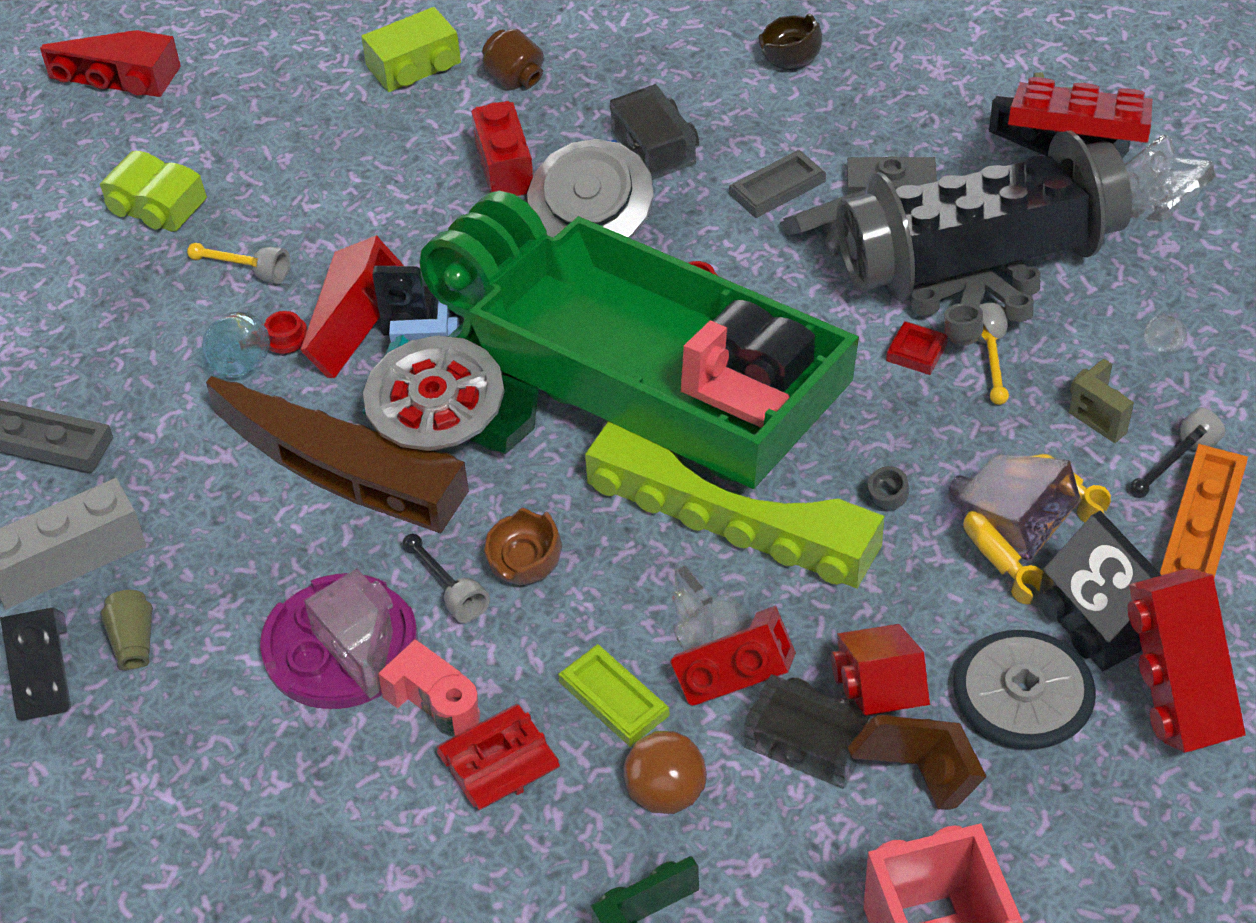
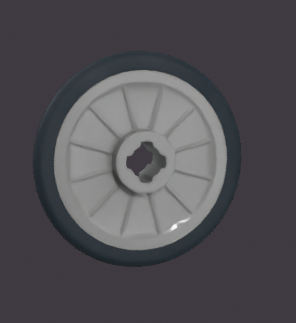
(998, 708)

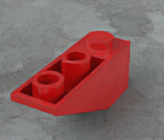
(118, 61)
(346, 305)

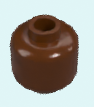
(513, 59)

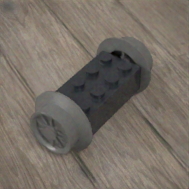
(984, 216)

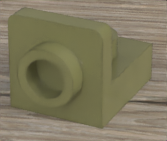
(1099, 404)

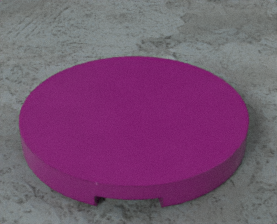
(305, 667)

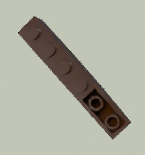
(345, 456)

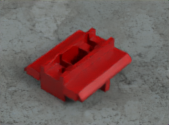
(498, 756)

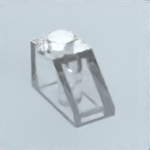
(354, 626)

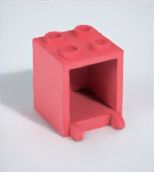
(945, 865)

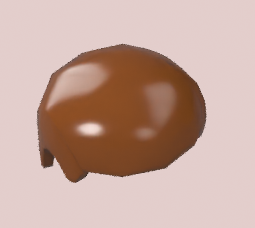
(523, 547)
(665, 772)

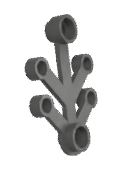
(965, 319)

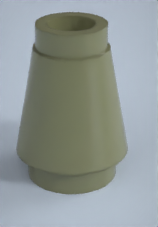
(128, 627)

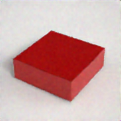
(917, 348)

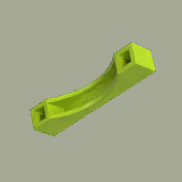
(820, 536)

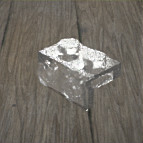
(1164, 182)

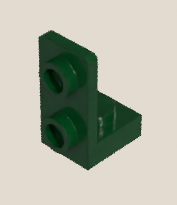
(660, 889)

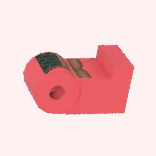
(432, 686)

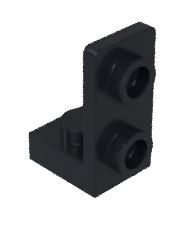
(401, 295)
(36, 662)

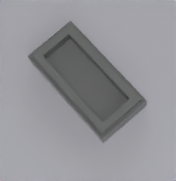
(777, 183)

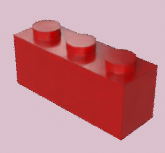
(1186, 660)

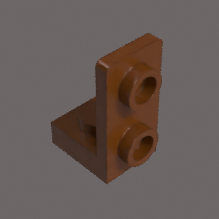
(935, 746)

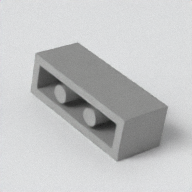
(66, 542)

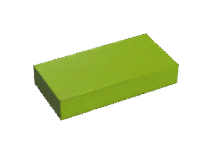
(614, 695)

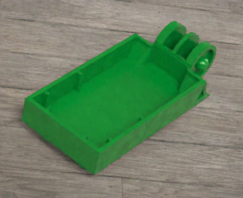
(608, 329)

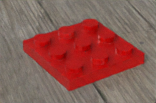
(1082, 110)

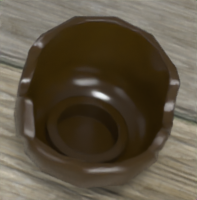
(791, 41)

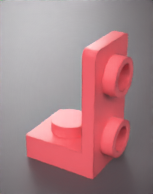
(715, 384)

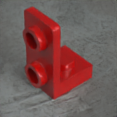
(735, 659)

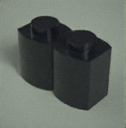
(766, 346)

